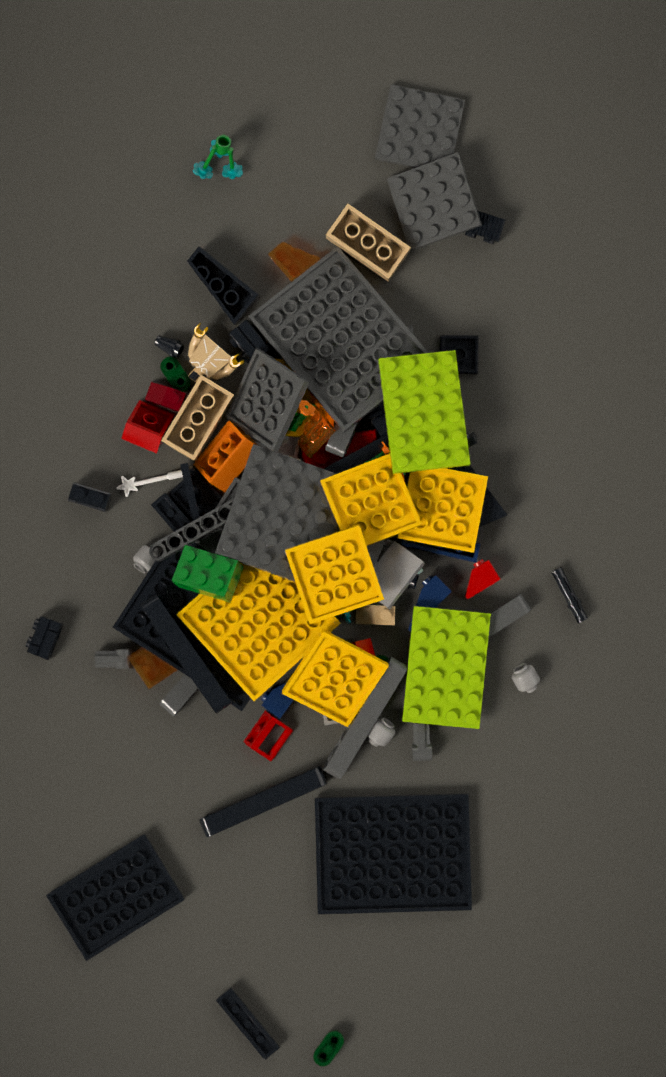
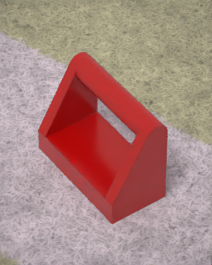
(260, 732)

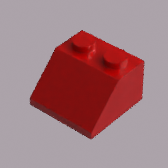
(147, 426)

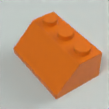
(225, 456)

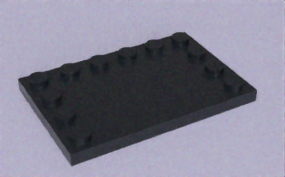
(115, 897)

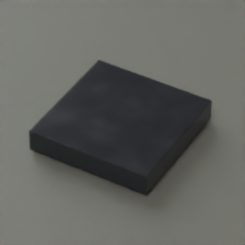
(466, 351)

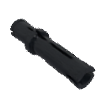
(569, 595)

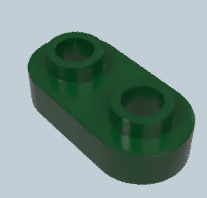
(175, 374)
(328, 1047)

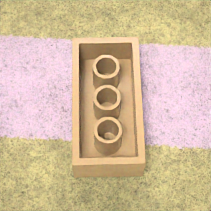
(368, 242)
(198, 418)

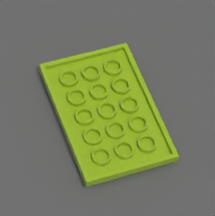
(424, 412)
(446, 667)

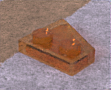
(292, 260)
(315, 433)
(150, 667)

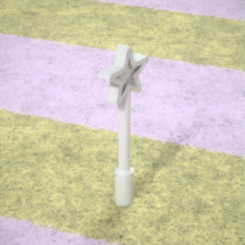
(130, 485)

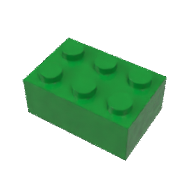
(207, 573)

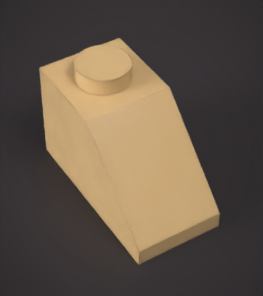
(375, 615)

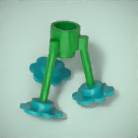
(219, 147)

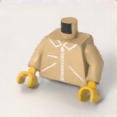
(209, 357)

